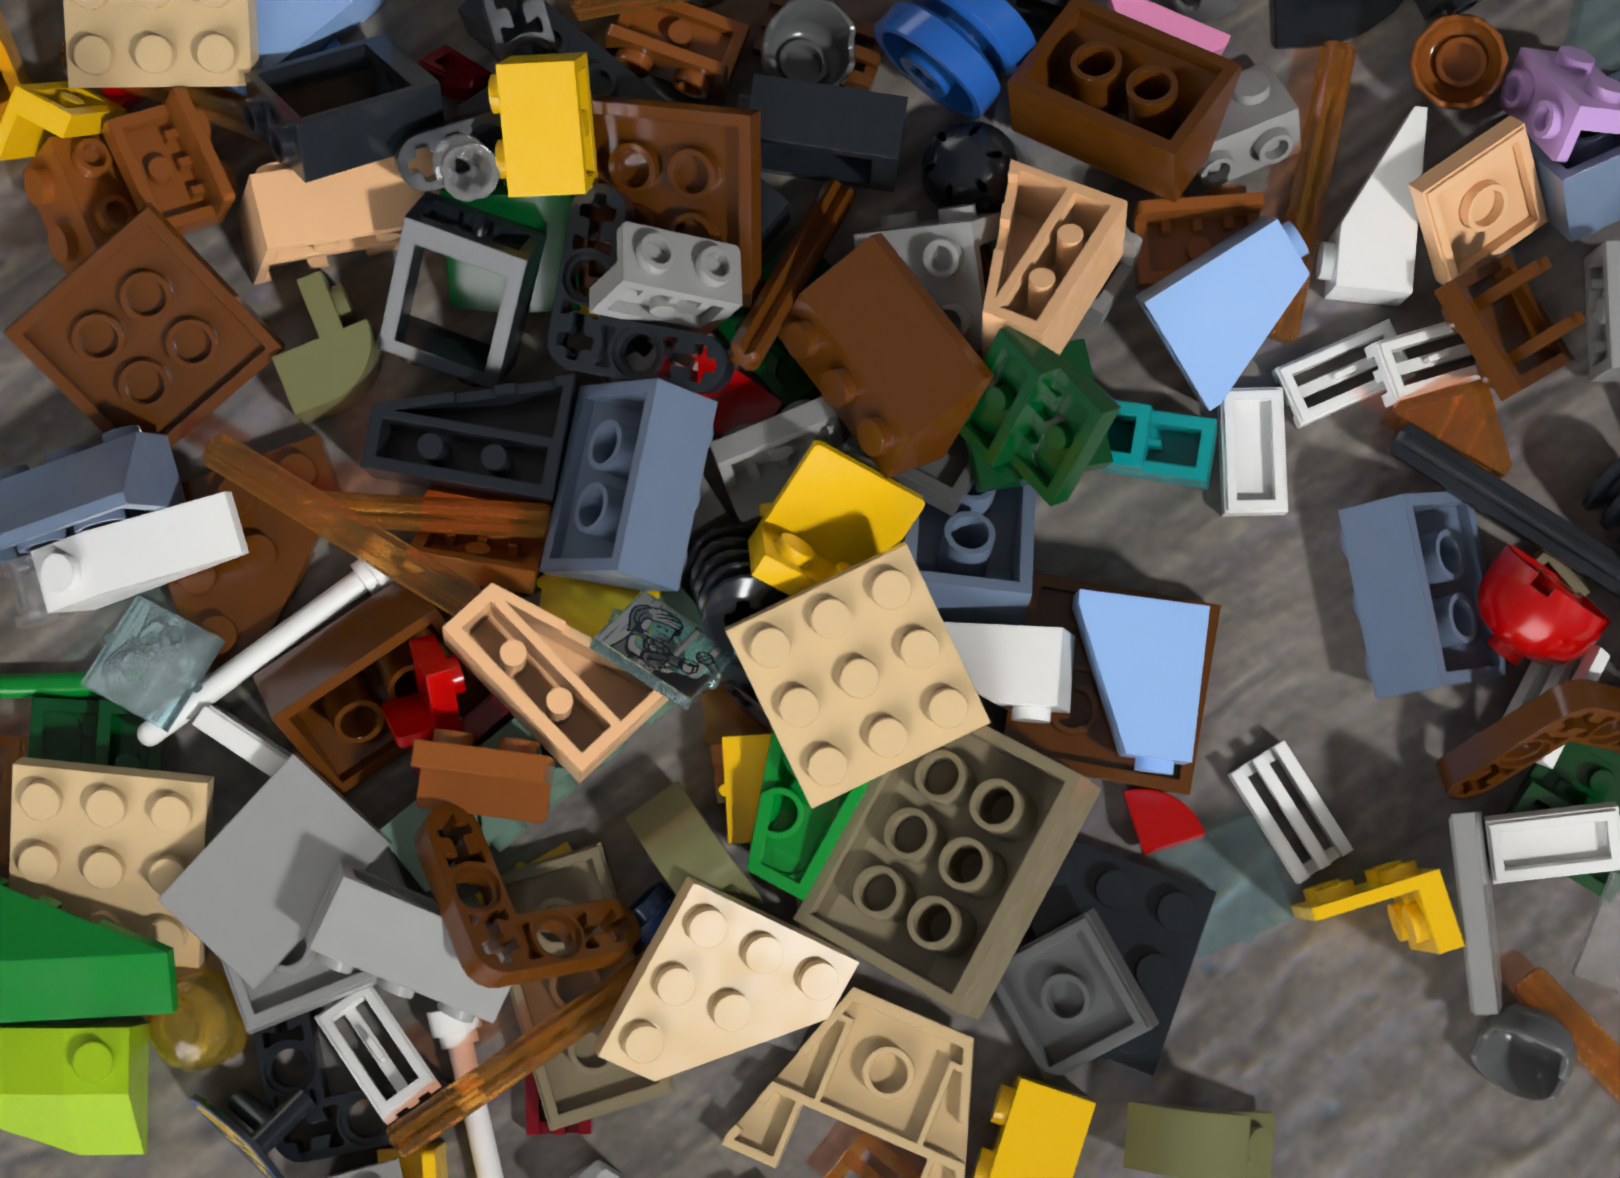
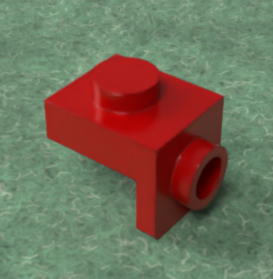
(435, 702)

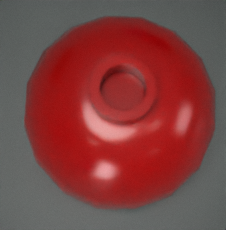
(1535, 612)

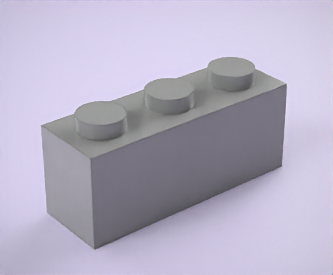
(400, 940)

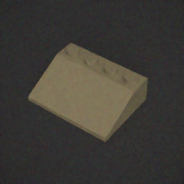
(950, 865)

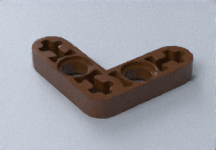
(1568, 712)
(511, 932)

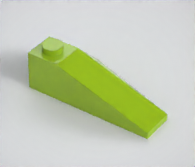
(76, 1085)

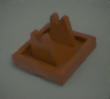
(1506, 324)

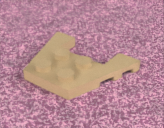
(878, 1073)

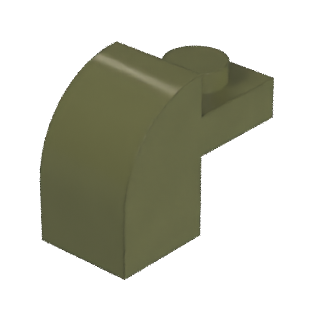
(337, 366)
(686, 844)
(1198, 1141)

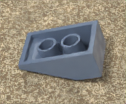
(980, 557)

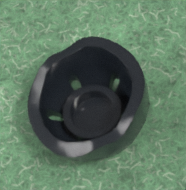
(965, 163)

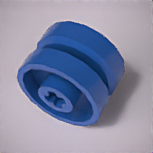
(955, 48)

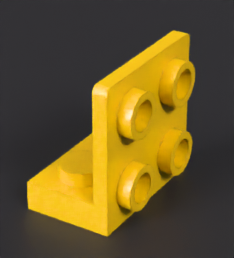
(829, 520)
(1420, 909)

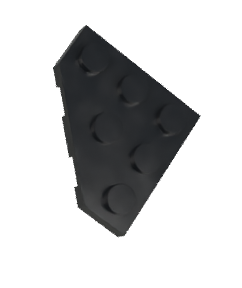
(1150, 919)

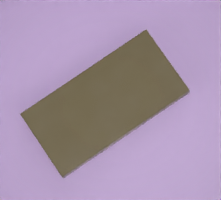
(576, 1081)

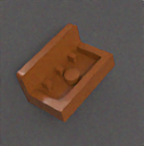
(681, 46)
(172, 162)
(77, 195)
(1186, 229)
(484, 559)
(484, 781)

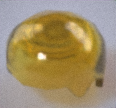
(204, 1027)

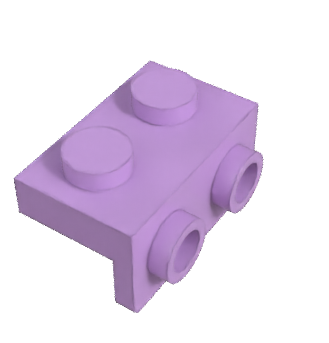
(1560, 97)

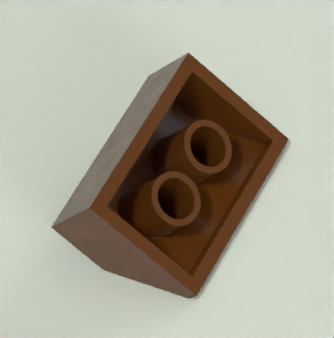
(1123, 97)
(886, 357)
(335, 682)

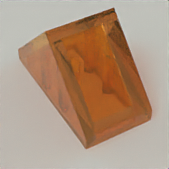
(1461, 419)

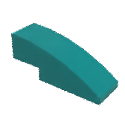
(1162, 446)

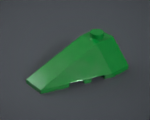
(790, 837)
(77, 968)

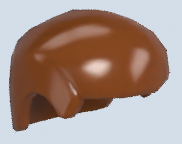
(1458, 61)

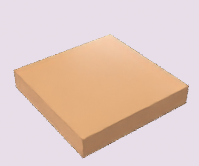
(1479, 200)

